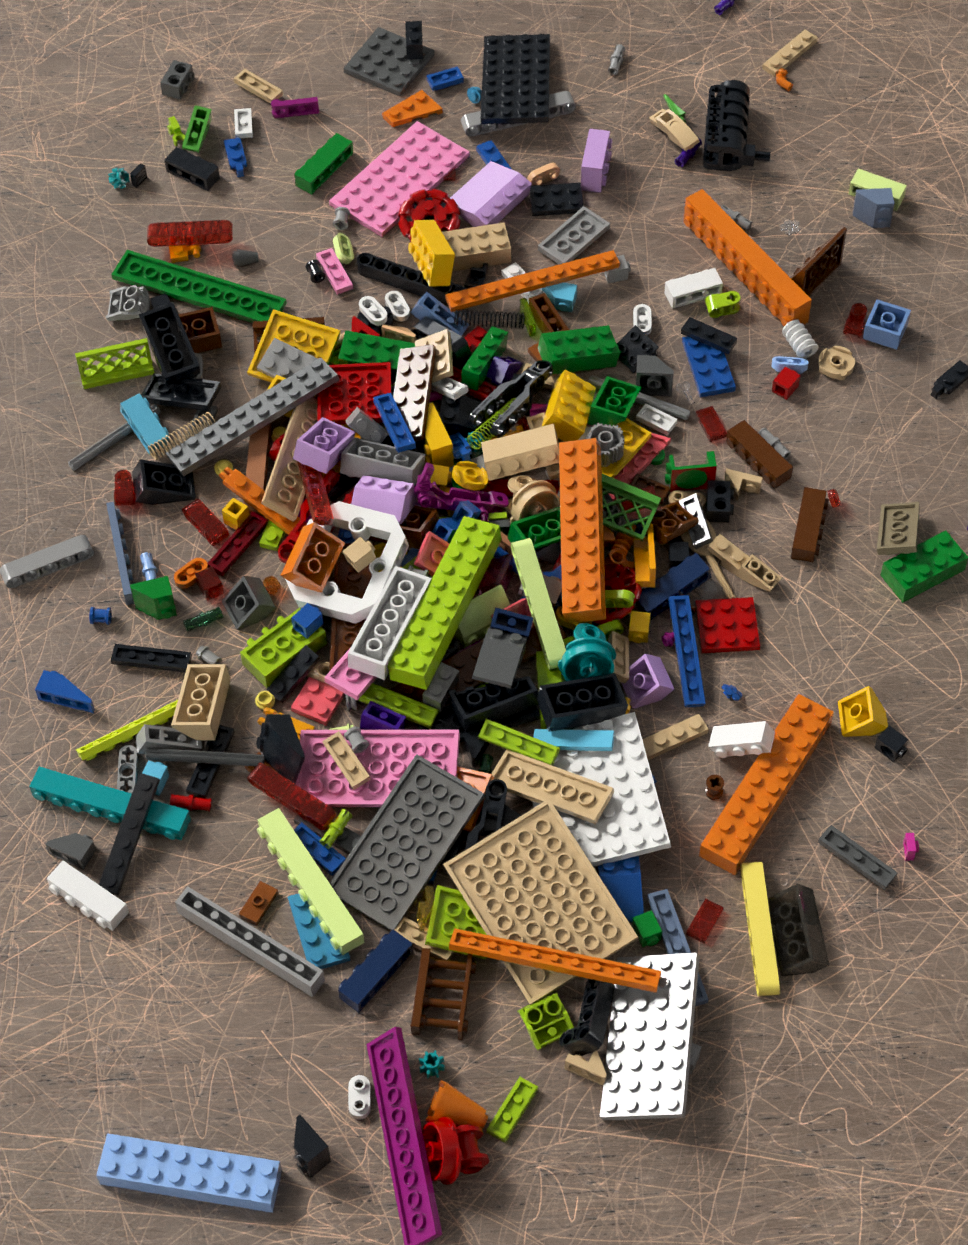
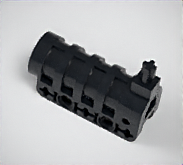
(729, 128)

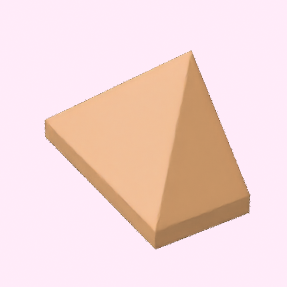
(398, 333)

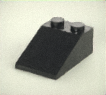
(455, 415)
(161, 483)
(281, 745)

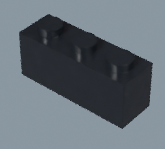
(192, 168)

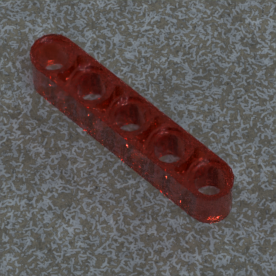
(189, 233)
(291, 796)

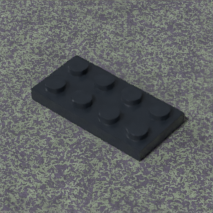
(188, 393)

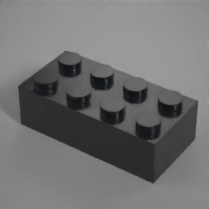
(169, 344)
(581, 702)

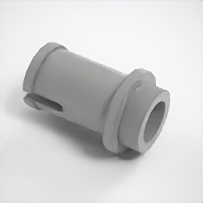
(205, 654)

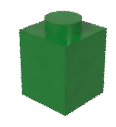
(647, 929)

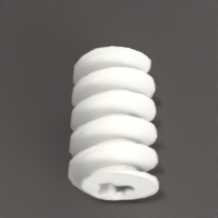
(799, 339)

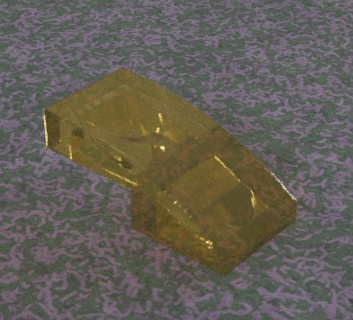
(425, 908)

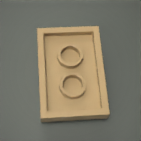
(443, 360)

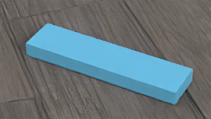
(578, 739)

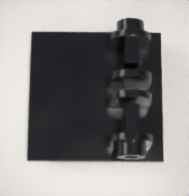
(635, 344)

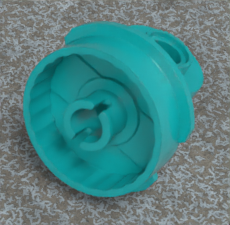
(588, 654)

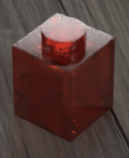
(209, 583)

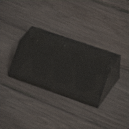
(797, 931)

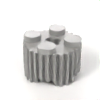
(610, 441)

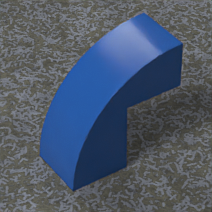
(447, 527)

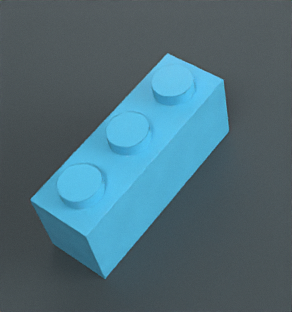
(143, 421)

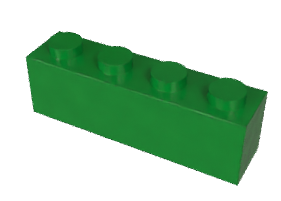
(323, 163)
(479, 363)

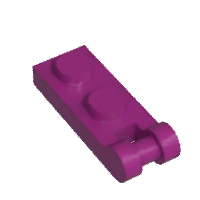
(294, 107)

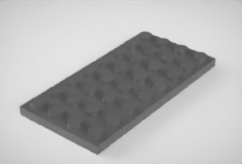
(405, 842)

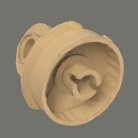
(530, 497)

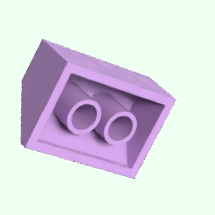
(385, 496)

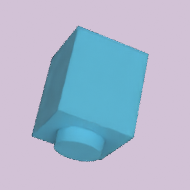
(159, 771)

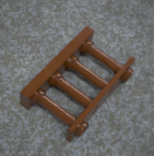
(426, 982)

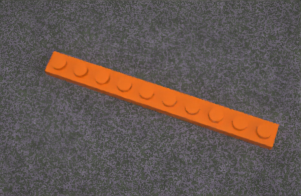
(532, 281)
(555, 960)

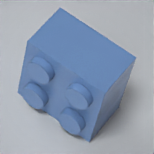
(886, 324)

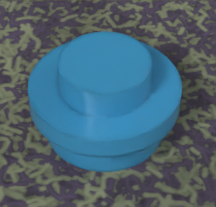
(474, 94)

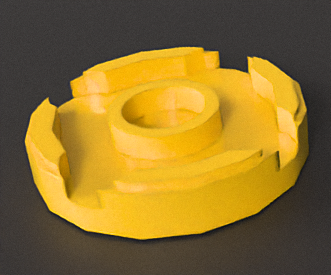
(469, 475)

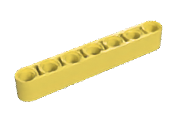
(760, 929)

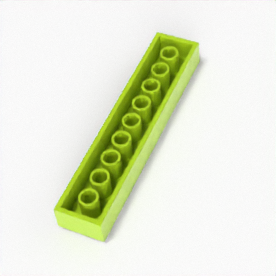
(444, 603)

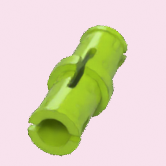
(335, 829)

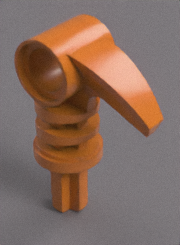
(620, 550)

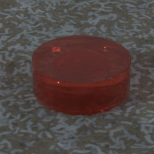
(834, 498)

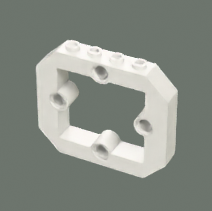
(372, 524)

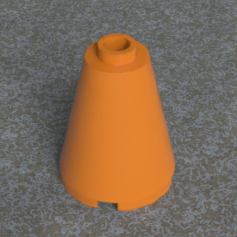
(457, 1106)

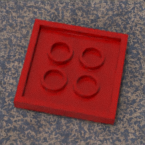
(727, 625)

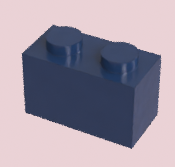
(511, 622)

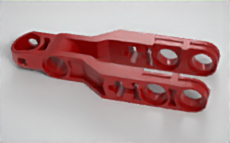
(288, 544)

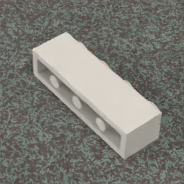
(87, 895)

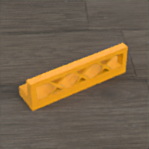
(645, 560)

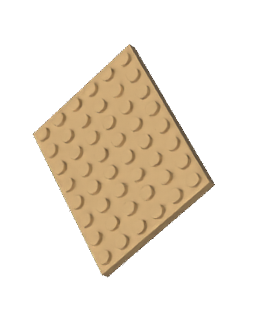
(540, 891)

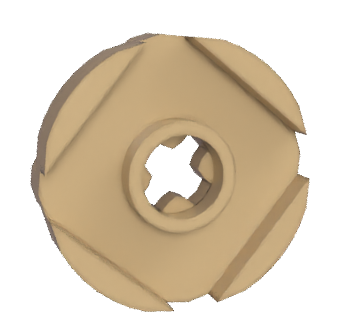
(836, 371)

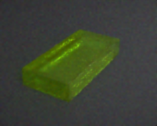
(530, 323)

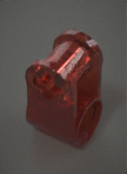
(856, 320)
(124, 489)

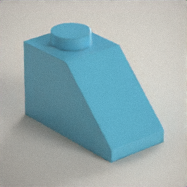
(562, 296)

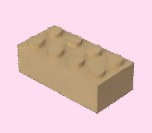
(479, 246)

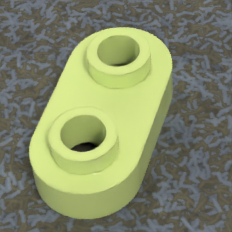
(343, 248)

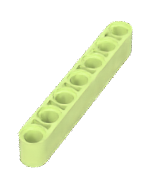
(538, 602)

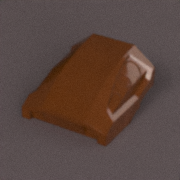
(672, 522)

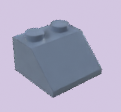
(874, 207)

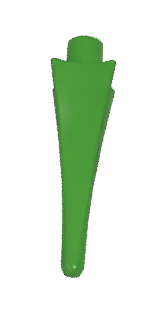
(674, 108)

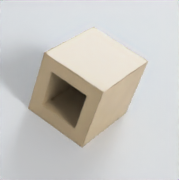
(359, 554)

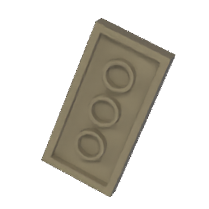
(898, 528)

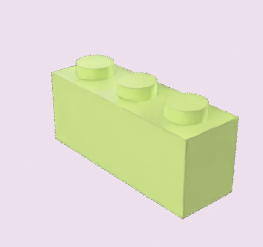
(867, 180)

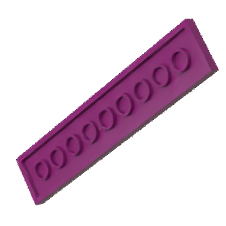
(404, 1139)

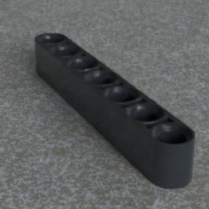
(401, 277)

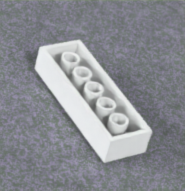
(387, 622)

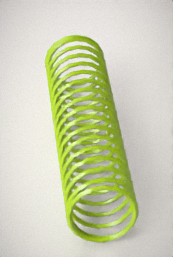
(479, 428)

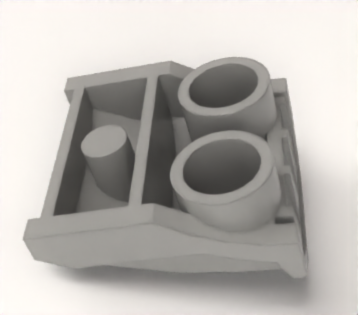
(128, 303)

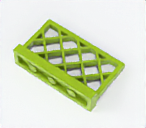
(117, 370)

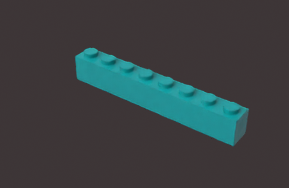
(105, 802)

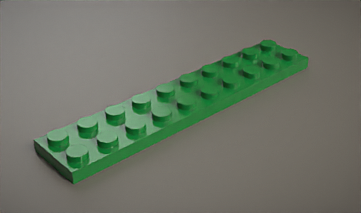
(196, 287)

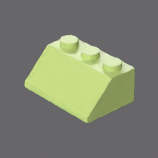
(477, 616)

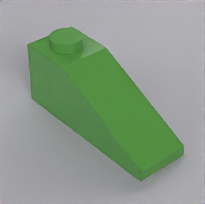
(197, 129)

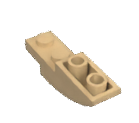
(675, 128)
(745, 567)

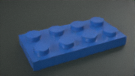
(708, 368)

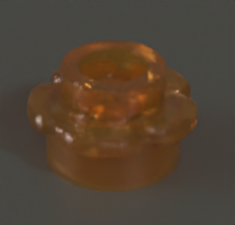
(271, 581)

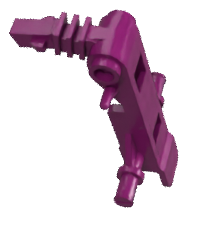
(431, 496)

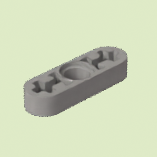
(123, 765)

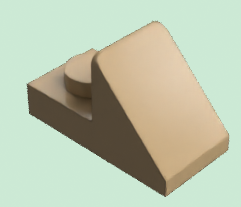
(743, 481)
(590, 1070)

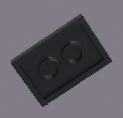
(556, 199)

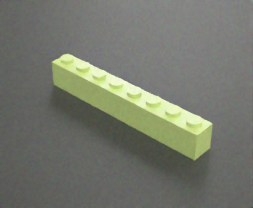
(310, 881)

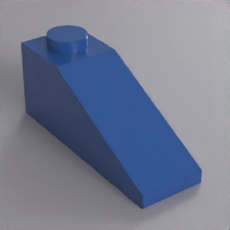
(59, 690)

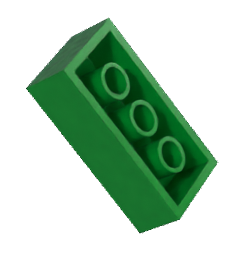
(366, 348)
(579, 349)
(921, 570)

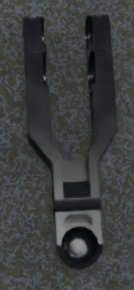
(524, 387)
(492, 811)

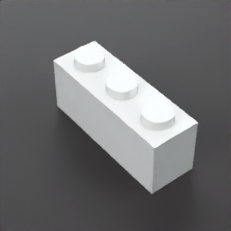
(693, 287)
(741, 739)

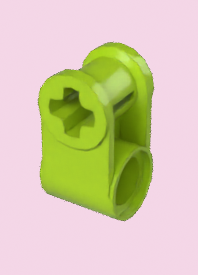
(722, 305)

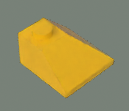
(862, 714)

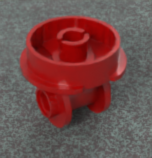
(452, 1149)

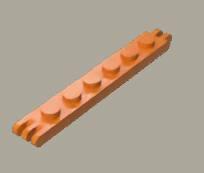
(253, 496)

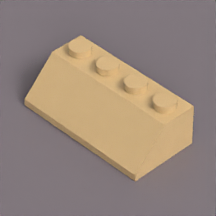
(521, 452)
(201, 701)

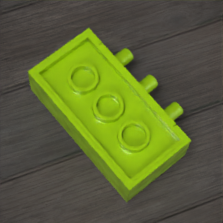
(277, 648)

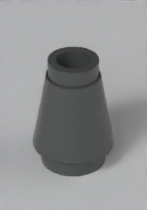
(244, 257)

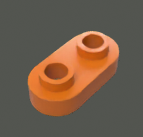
(188, 572)

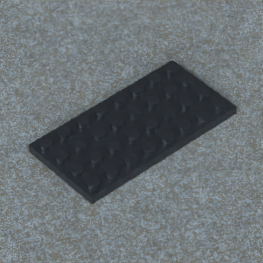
(515, 79)

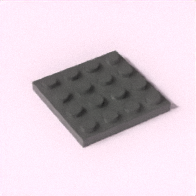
(385, 63)

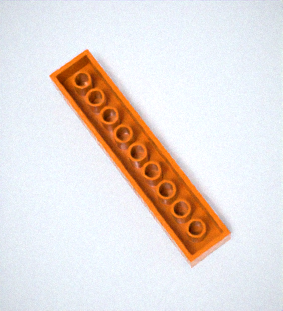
(746, 259)
(582, 531)
(766, 785)

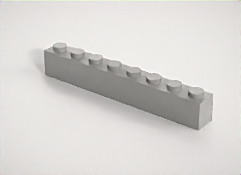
(250, 941)

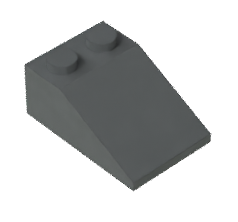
(500, 657)

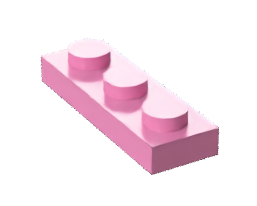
(334, 271)

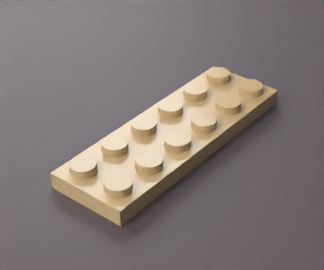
(542, 781)

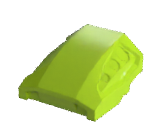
(545, 1020)

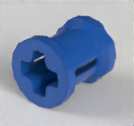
(100, 615)

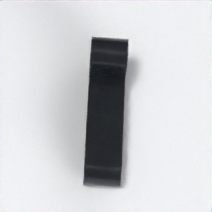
(459, 345)
(592, 1020)

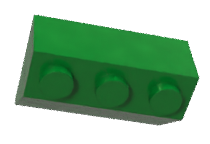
(613, 402)
(540, 528)

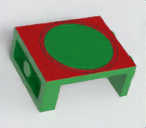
(692, 476)

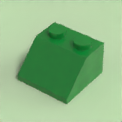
(154, 598)

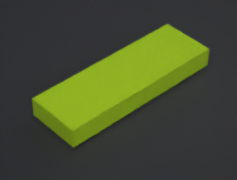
(512, 1109)

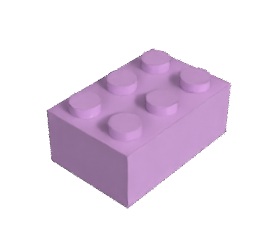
(595, 160)
(323, 445)

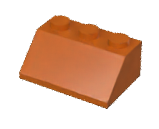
(312, 558)

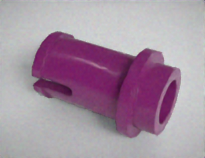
(668, 639)

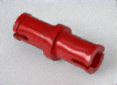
(191, 802)

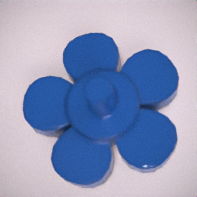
(731, 691)

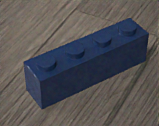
(677, 581)
(375, 970)

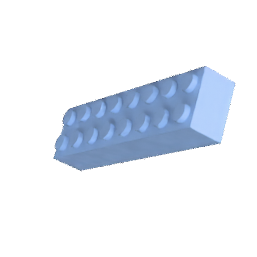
(189, 1172)

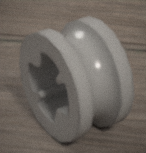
(350, 703)

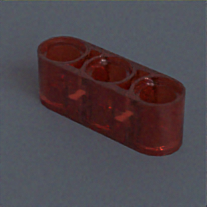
(205, 522)

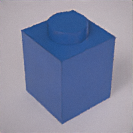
(307, 620)

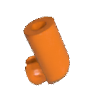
(781, 79)

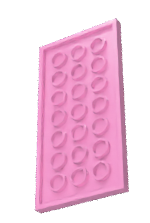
(408, 165)
(383, 760)

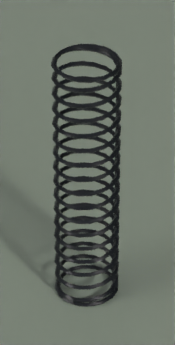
(522, 316)

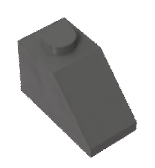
(72, 849)

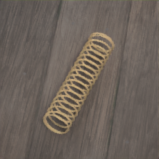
(155, 455)

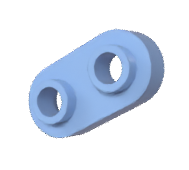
(793, 363)

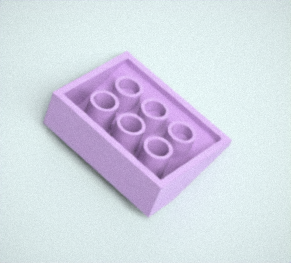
(491, 195)

